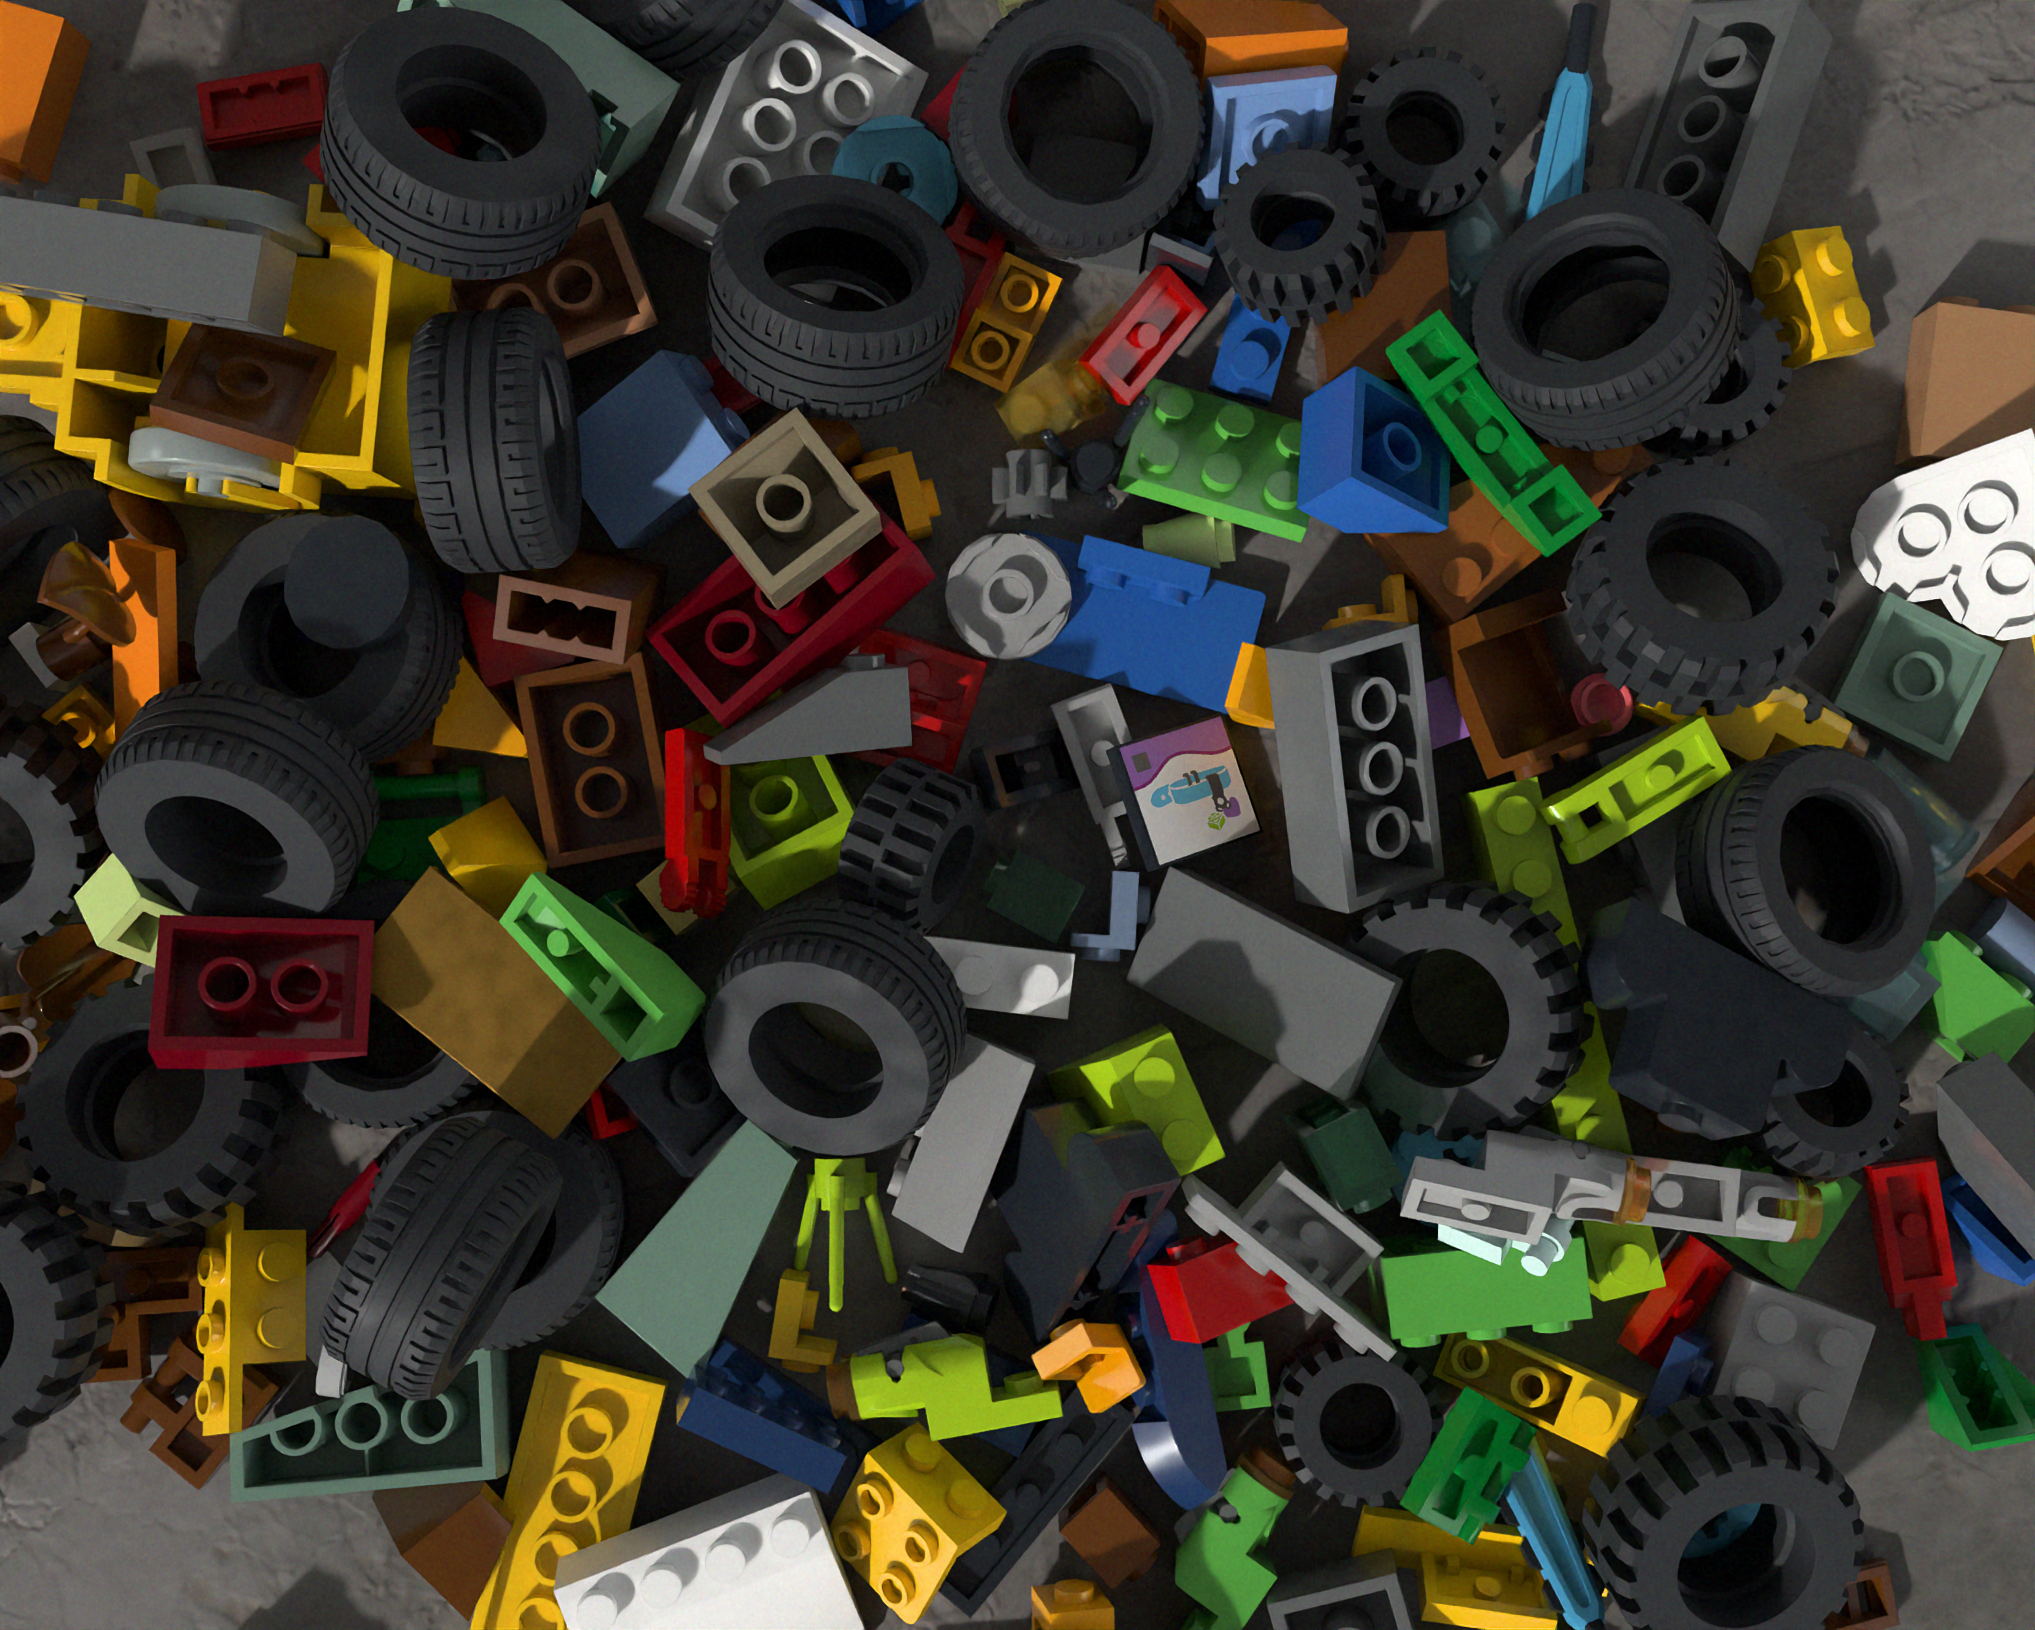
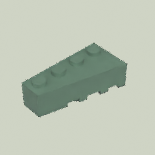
(623, 86)
(382, 1439)

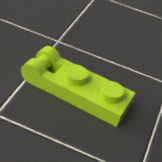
(1637, 788)

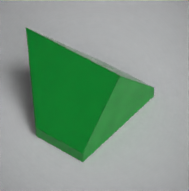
(1974, 1391)

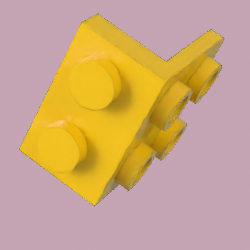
(911, 1519)

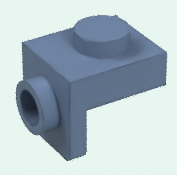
(1127, 907)

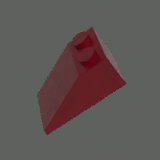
(259, 991)

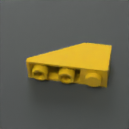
(1543, 1389)

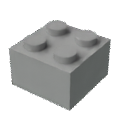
(1787, 1353)

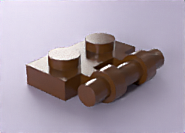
(182, 1441)

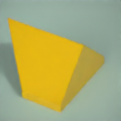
(489, 854)

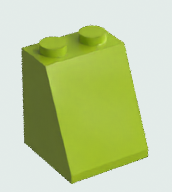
(1147, 1083)

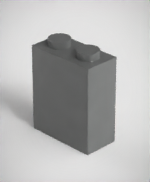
(1990, 1139)

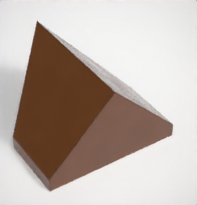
(448, 1535)

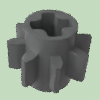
(1029, 485)

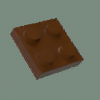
(244, 390)

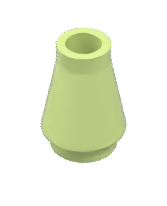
(1192, 539)

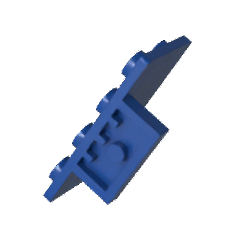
(1150, 622)

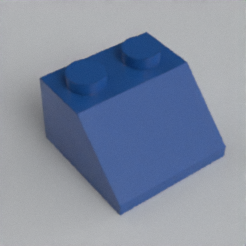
(1371, 459)

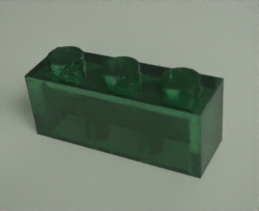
(1344, 1152)

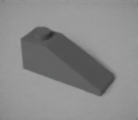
(826, 714)

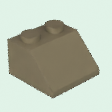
(787, 508)

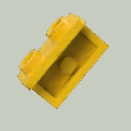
(1814, 294)

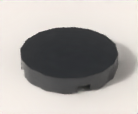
(351, 583)

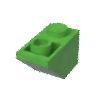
(1974, 1006)

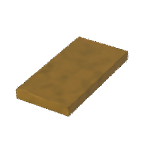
(488, 1003)

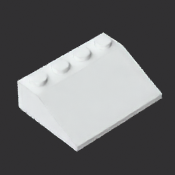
(778, 118)
(724, 1564)

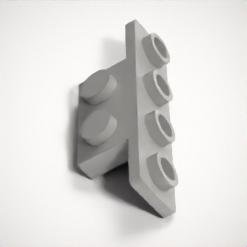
(1304, 1241)

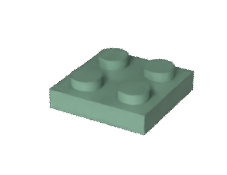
(1914, 677)

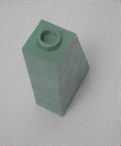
(698, 1257)

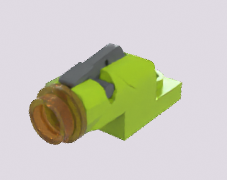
(944, 1376)

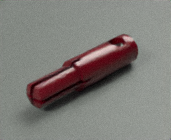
(344, 1211)

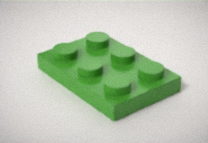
(1217, 460)

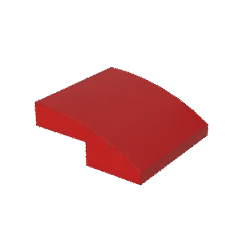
(941, 695)

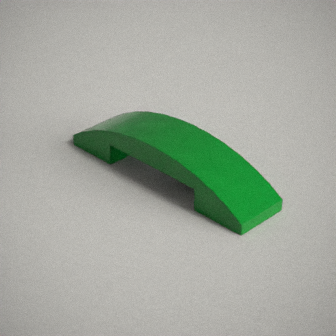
(1486, 437)

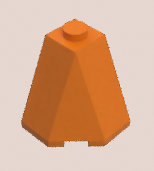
(1253, 36)

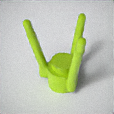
(840, 1185)

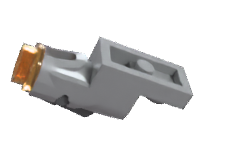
(1524, 1181)
(1730, 1201)

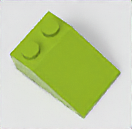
(784, 821)

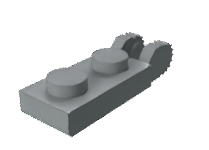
(1089, 728)

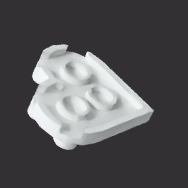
(1959, 536)

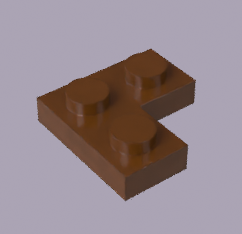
(145, 1284)

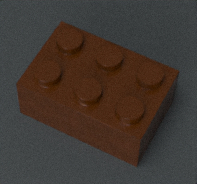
(596, 759)

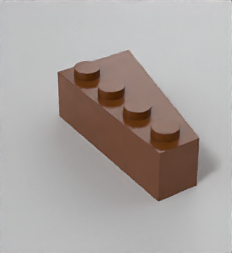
(1480, 547)

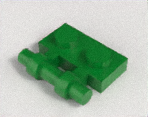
(1469, 1467)

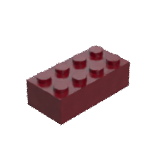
(747, 653)

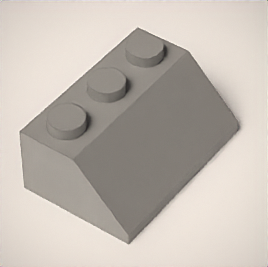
(962, 1141)

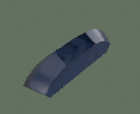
(1177, 1414)

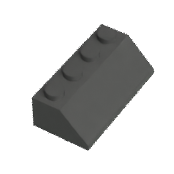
(1731, 115)

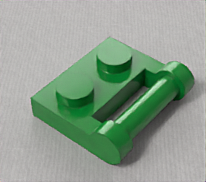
(402, 845)

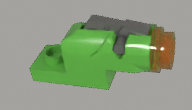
(1220, 1539)

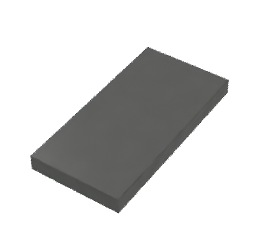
(1264, 981)

